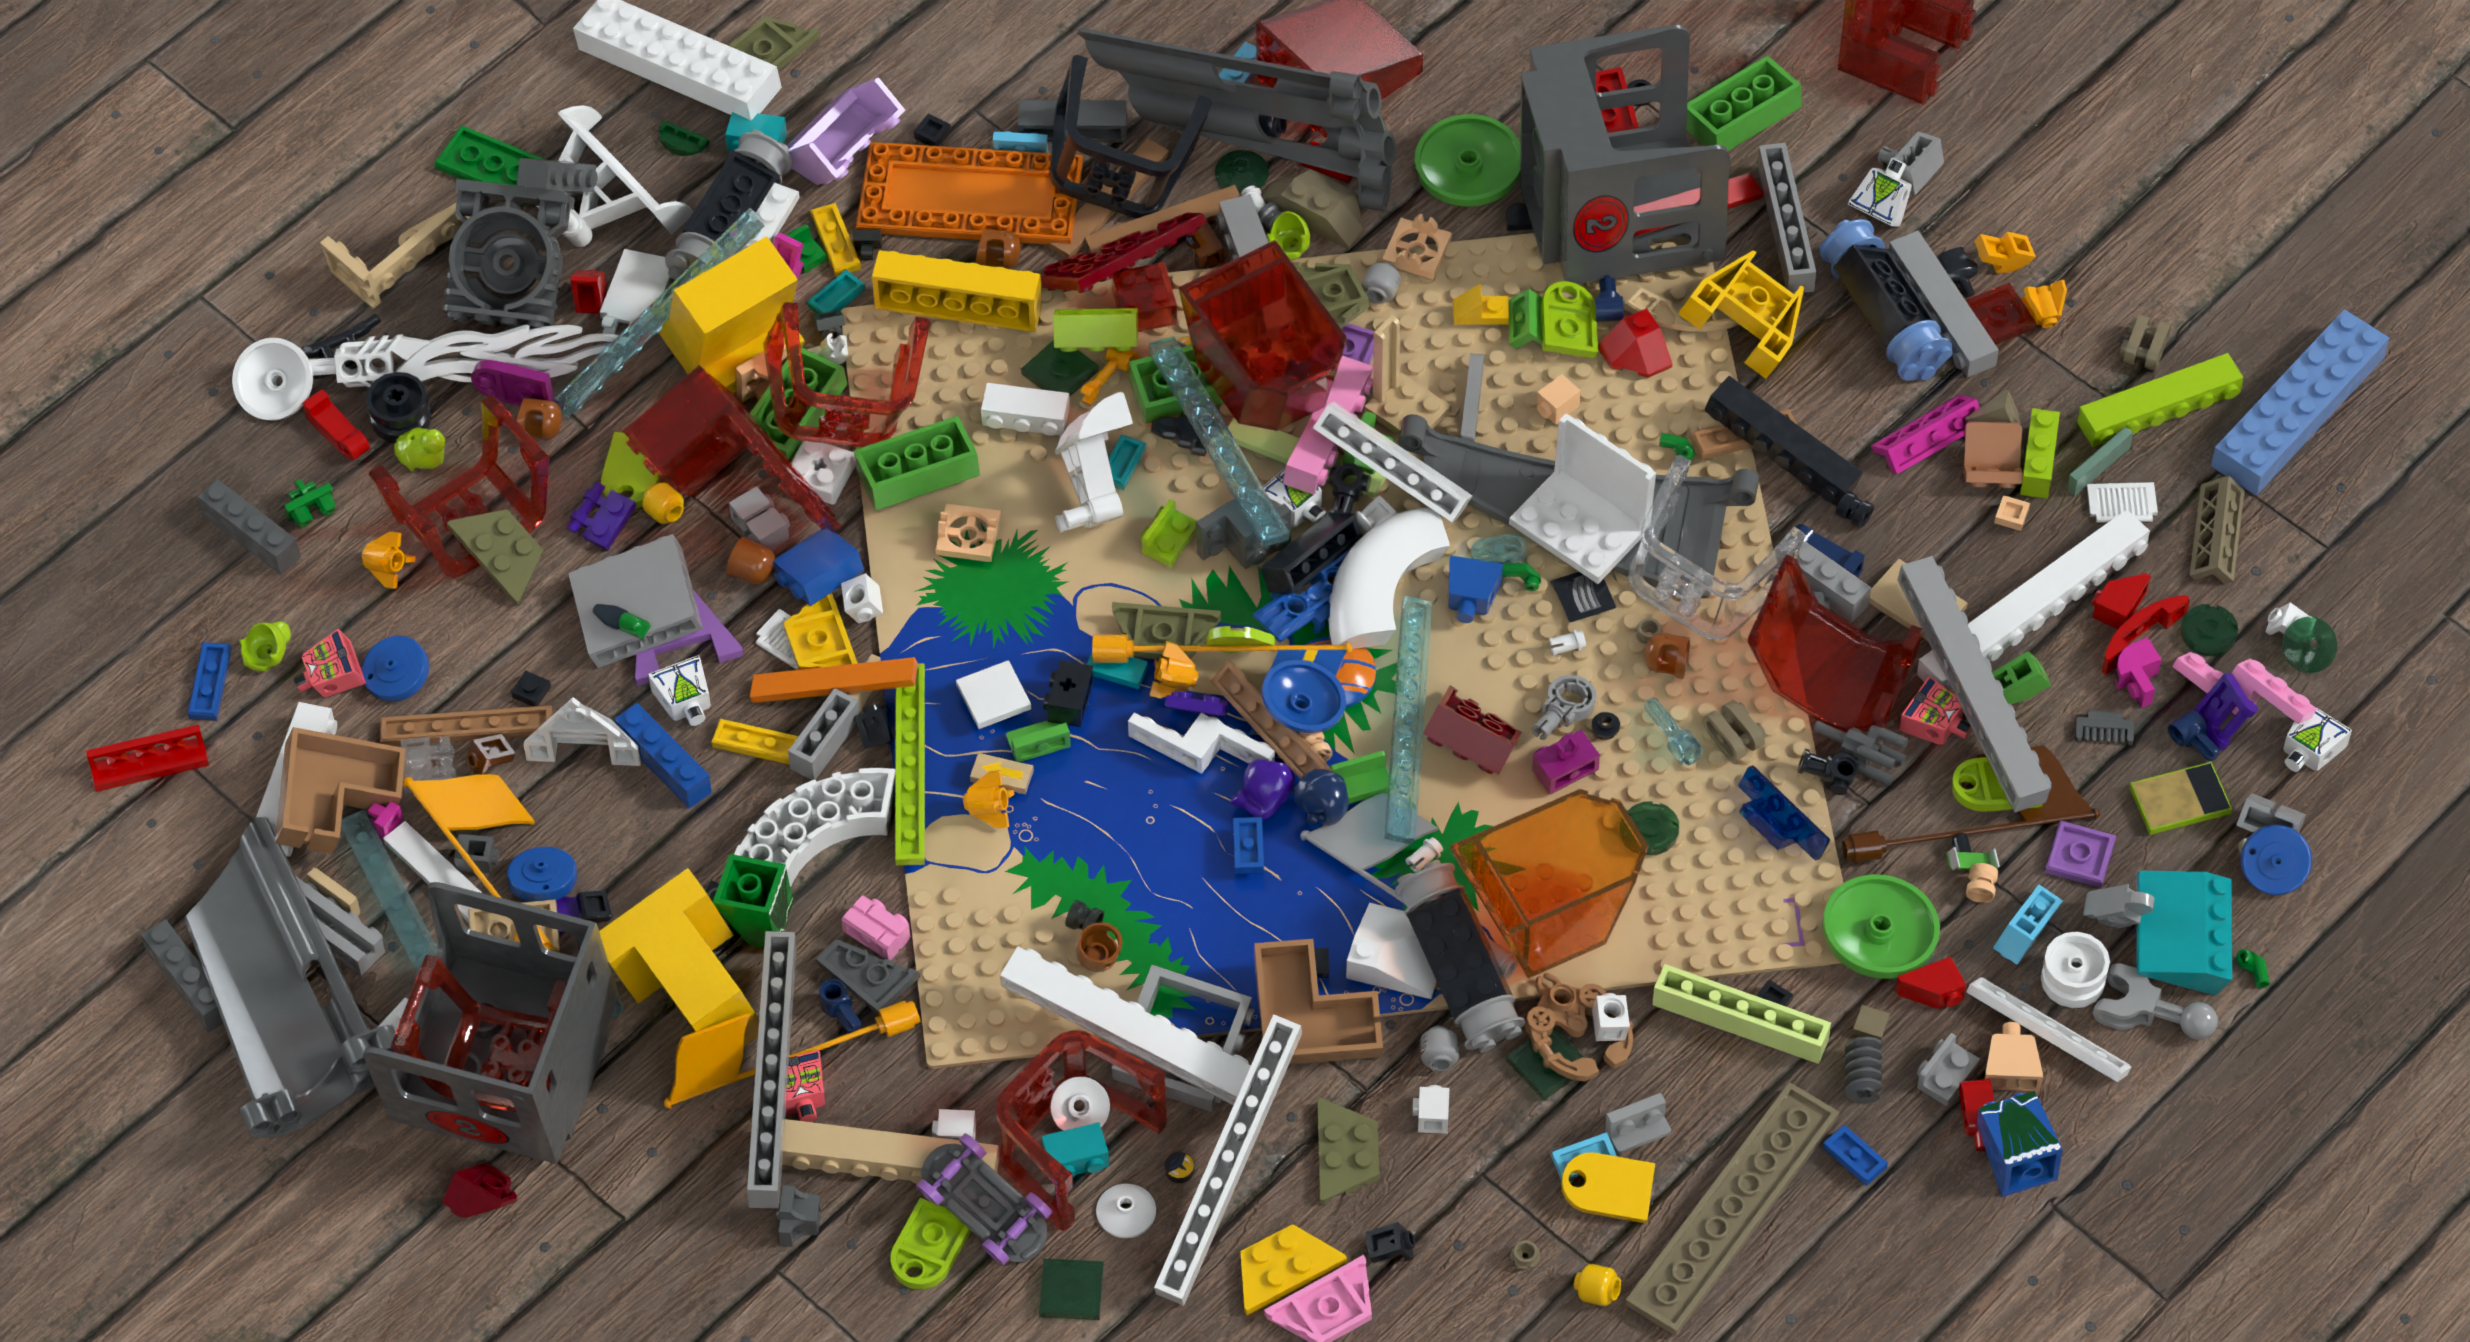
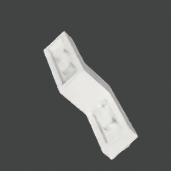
(775, 211)
(1200, 741)

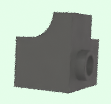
(798, 1215)

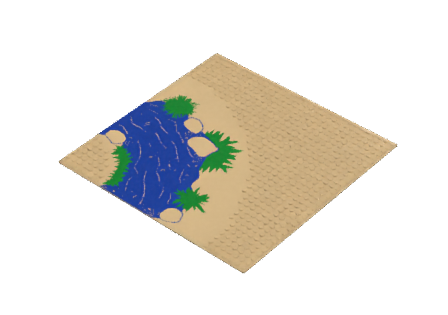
(1157, 837)

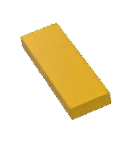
(835, 239)
(753, 741)

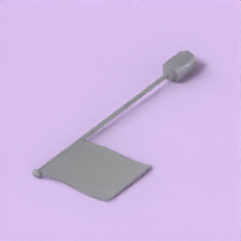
(1361, 845)

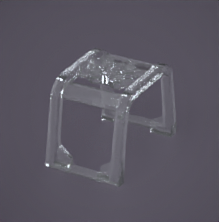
(1669, 584)

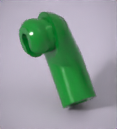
(1679, 444)
(1525, 572)

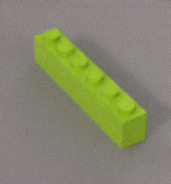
(2161, 399)

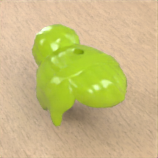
(1290, 231)
(420, 448)
(262, 639)

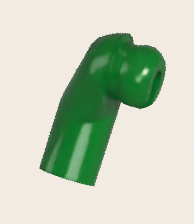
(2255, 965)

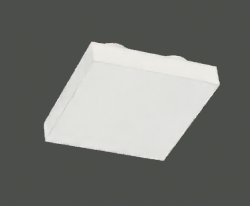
(993, 694)

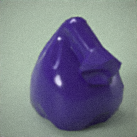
(1265, 789)

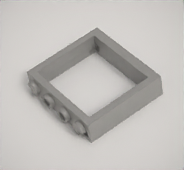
(1235, 1040)

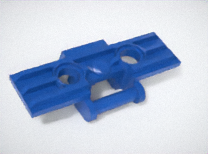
(1293, 611)

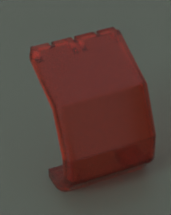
(1824, 660)

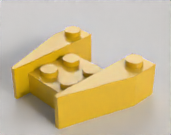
(1754, 303)

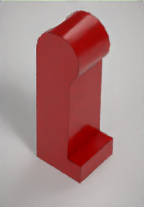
(335, 426)

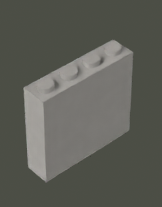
(645, 582)

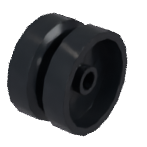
(397, 405)

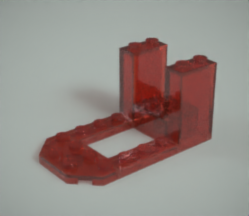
(1879, 56)
(704, 428)

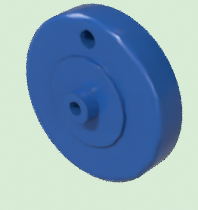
(395, 668)
(2276, 860)
(542, 874)

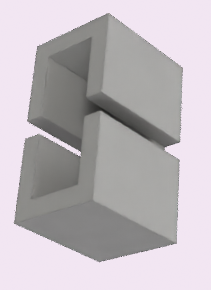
(757, 514)
(2262, 812)

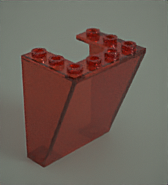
(1340, 38)

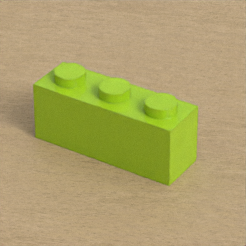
(1095, 329)
(2040, 453)

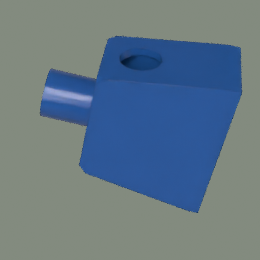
(1472, 586)

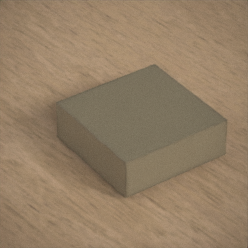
(1871, 1023)

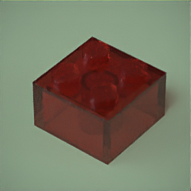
(1150, 292)

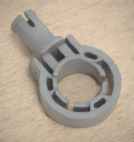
(1558, 710)

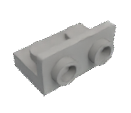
(1945, 1070)
(1637, 1124)

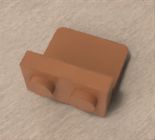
(1993, 454)

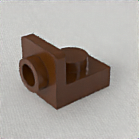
(489, 752)

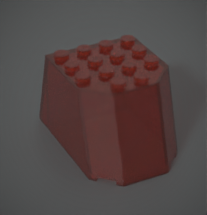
(1263, 338)

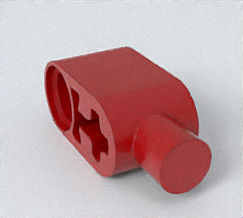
(1972, 1097)

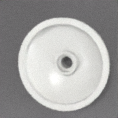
(257, 374)

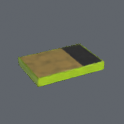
(2180, 798)

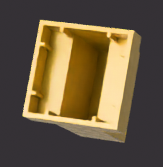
(728, 311)
(670, 946)

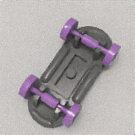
(984, 1202)

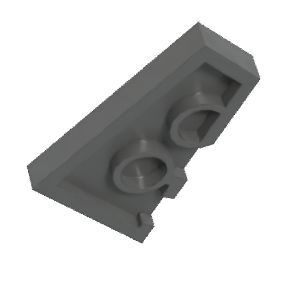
(866, 976)

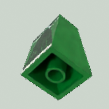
(754, 897)

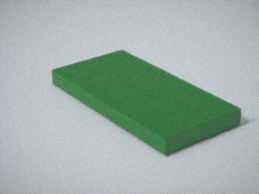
(481, 158)

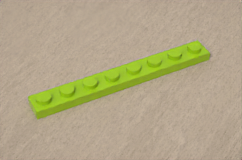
(910, 772)

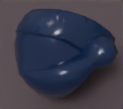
(1322, 797)

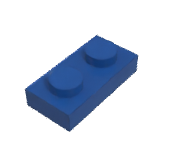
(1248, 845)
(1855, 1155)

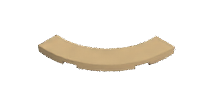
(1667, 316)

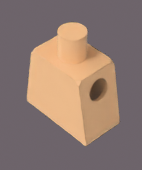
(2014, 1061)

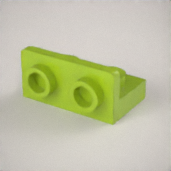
(1168, 535)

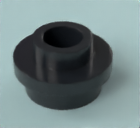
(1605, 732)

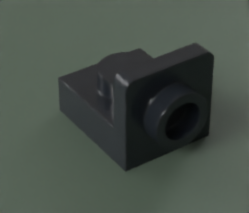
(874, 726)
(1390, 1242)

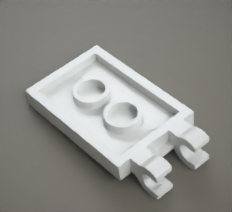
(634, 287)

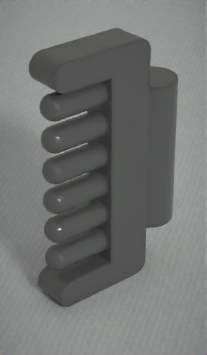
(2107, 722)

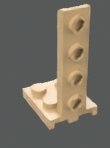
(383, 276)
(1393, 391)

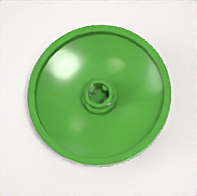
(1468, 160)
(1880, 926)

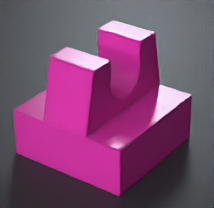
(385, 818)

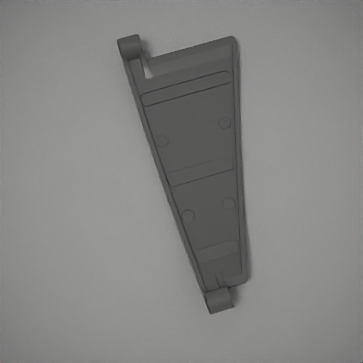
(1506, 479)

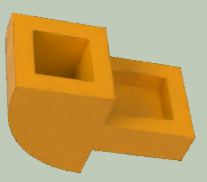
(2005, 253)

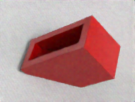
(588, 290)
(2120, 599)
(1933, 984)

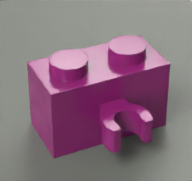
(1565, 761)

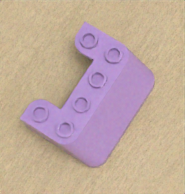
(842, 128)

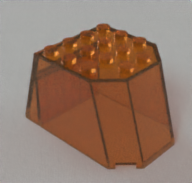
(1555, 876)

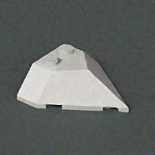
(581, 726)

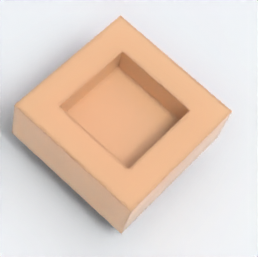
(2012, 513)

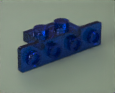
(1778, 817)

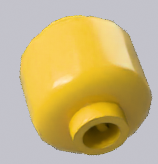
(663, 503)
(1597, 1285)

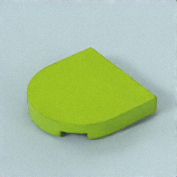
(1249, 637)

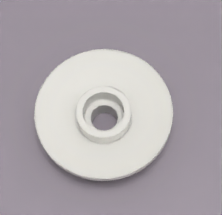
(1079, 1088)
(1129, 1221)

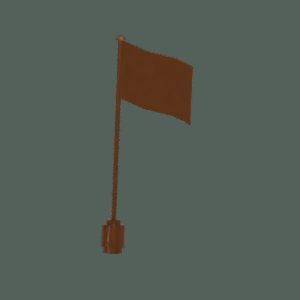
(2061, 805)

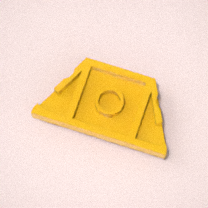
(819, 636)
(1284, 1265)

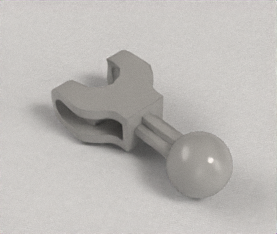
(2144, 1003)

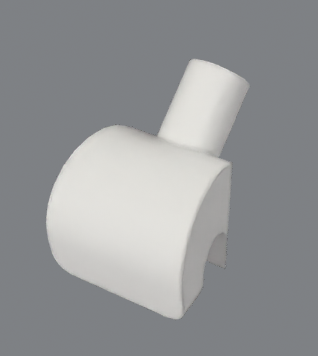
(832, 349)

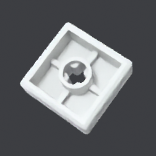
(833, 465)

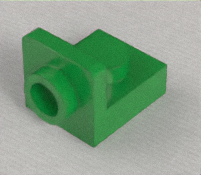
(811, 254)

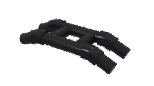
(351, 335)

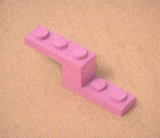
(2254, 682)

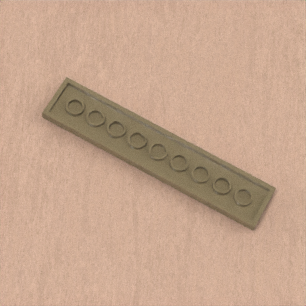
(1732, 1209)

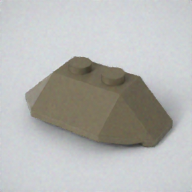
(1322, 204)

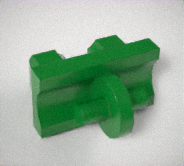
(299, 507)

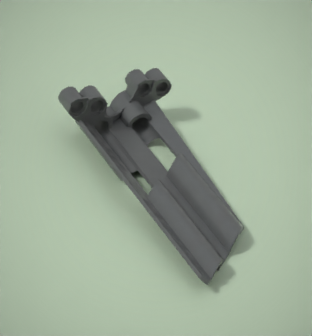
(1170, 78)

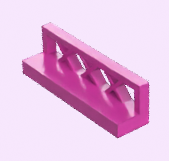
(1926, 434)

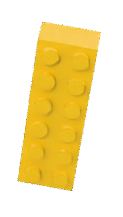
(957, 291)

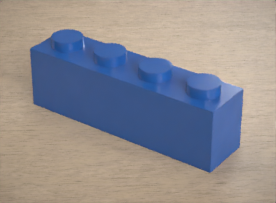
(665, 756)

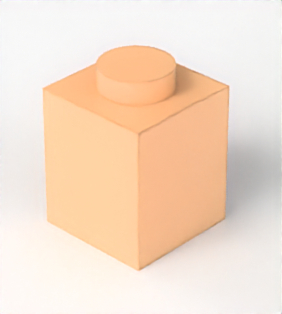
(1558, 399)

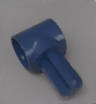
(1608, 303)
(2191, 731)
(838, 1007)

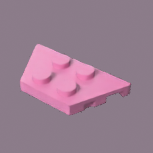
(1327, 1305)

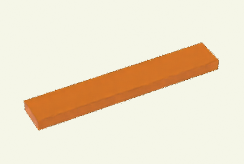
(823, 680)

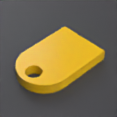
(1612, 1186)

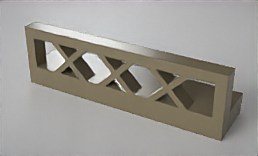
(2223, 525)

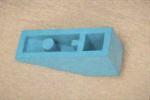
(2027, 924)

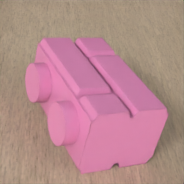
(876, 927)

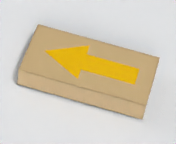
(1013, 773)

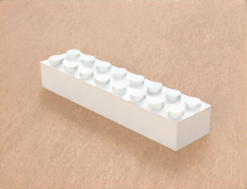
(677, 58)

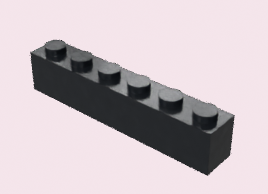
(1782, 441)

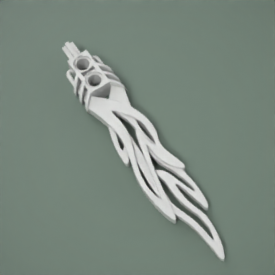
(485, 347)

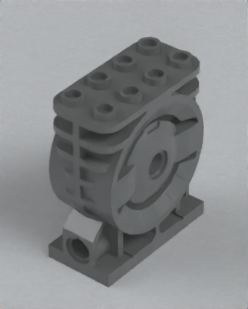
(466, 295)

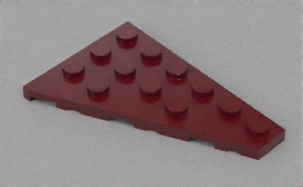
(1083, 271)

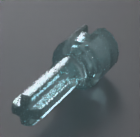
(1681, 742)

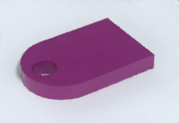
(511, 382)

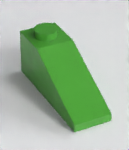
(2022, 678)

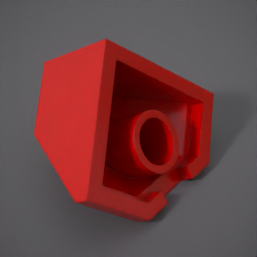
(1636, 345)

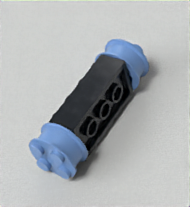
(1886, 299)

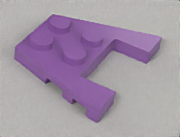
(722, 640)

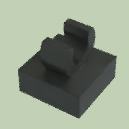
(867, 241)
(829, 320)

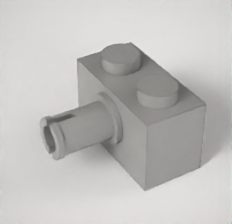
(1922, 159)

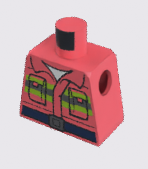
(330, 666)
(1934, 714)
(805, 1086)

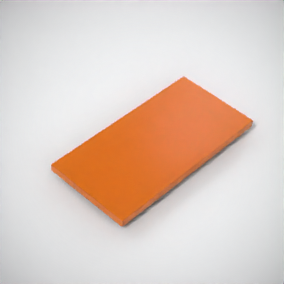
(963, 192)

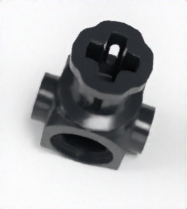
(1344, 493)
(1829, 768)

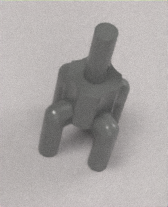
(1867, 748)

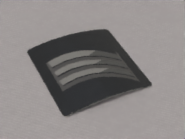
(1582, 596)

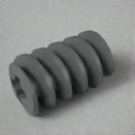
(1863, 1069)

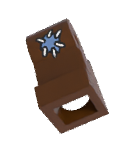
(1207, 247)

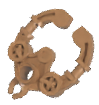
(1572, 1018)

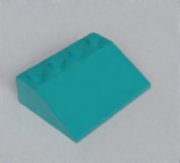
(2188, 931)

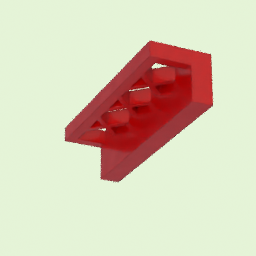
(147, 761)

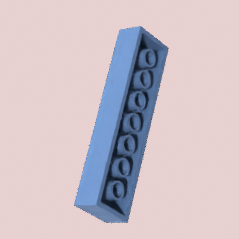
(2300, 402)

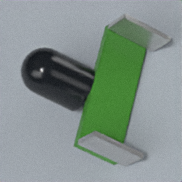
(1962, 857)

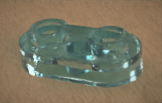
(1498, 549)

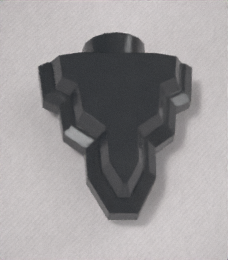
(1179, 430)

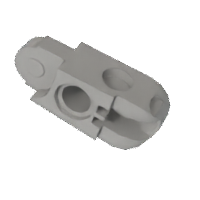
(2117, 906)

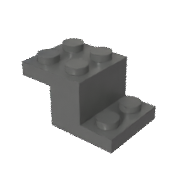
(1230, 529)

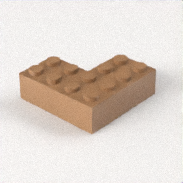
(329, 772)
(1331, 1025)

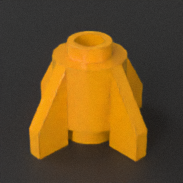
(2045, 303)
(385, 558)
(1174, 672)
(987, 800)

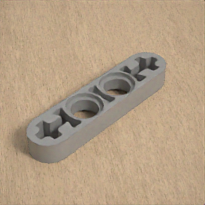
(1472, 397)

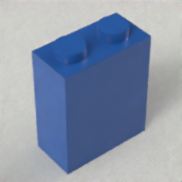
(817, 566)

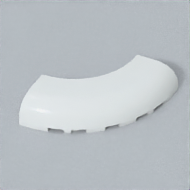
(1371, 570)
(822, 816)

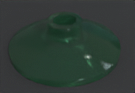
(1254, 170)
(2298, 649)

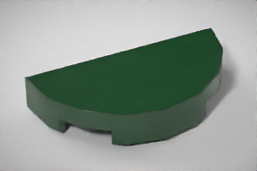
(680, 140)

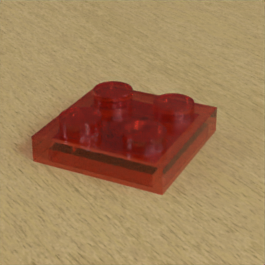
(2002, 313)

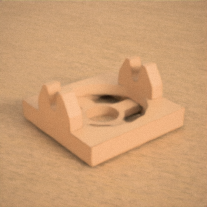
(1413, 262)
(753, 369)
(981, 553)

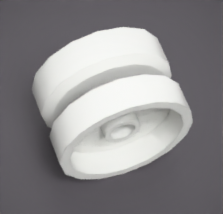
(2075, 969)

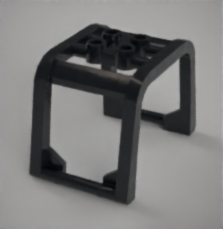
(1062, 155)

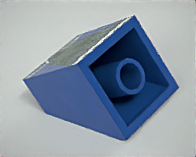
(2019, 1143)

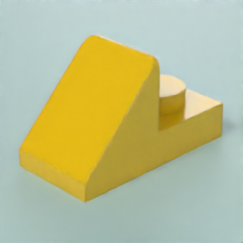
(1475, 309)

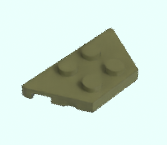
(775, 41)
(1337, 290)
(500, 548)
(1157, 624)
(1345, 1150)

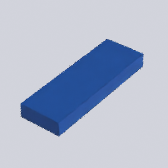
(209, 681)

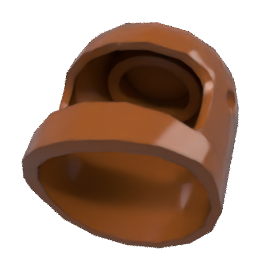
(998, 245)
(540, 418)
(751, 562)
(1670, 649)
(1097, 949)

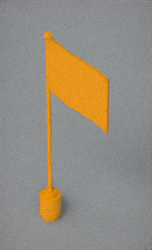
(472, 804)
(715, 1054)

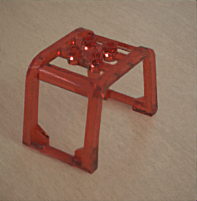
(904, 383)
(416, 516)
(520, 1067)
(1036, 1086)

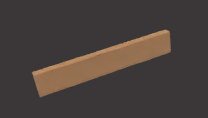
(1205, 204)
(1091, 217)
(1249, 703)
(464, 725)

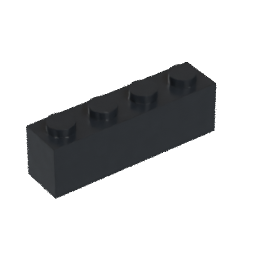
(1311, 553)

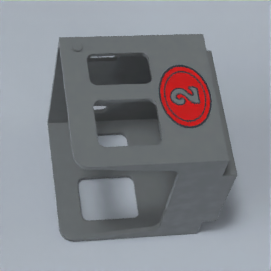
(1588, 181)
(512, 979)

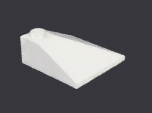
(1389, 954)

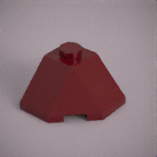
(478, 1191)

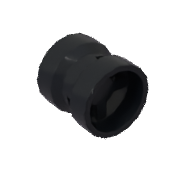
(1854, 509)

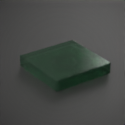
(1059, 369)
(1531, 1068)
(1071, 1289)

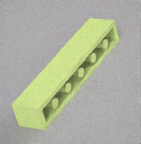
(1741, 1013)

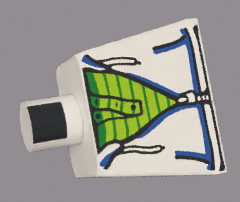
(1883, 194)
(1302, 504)
(682, 690)
(2315, 741)

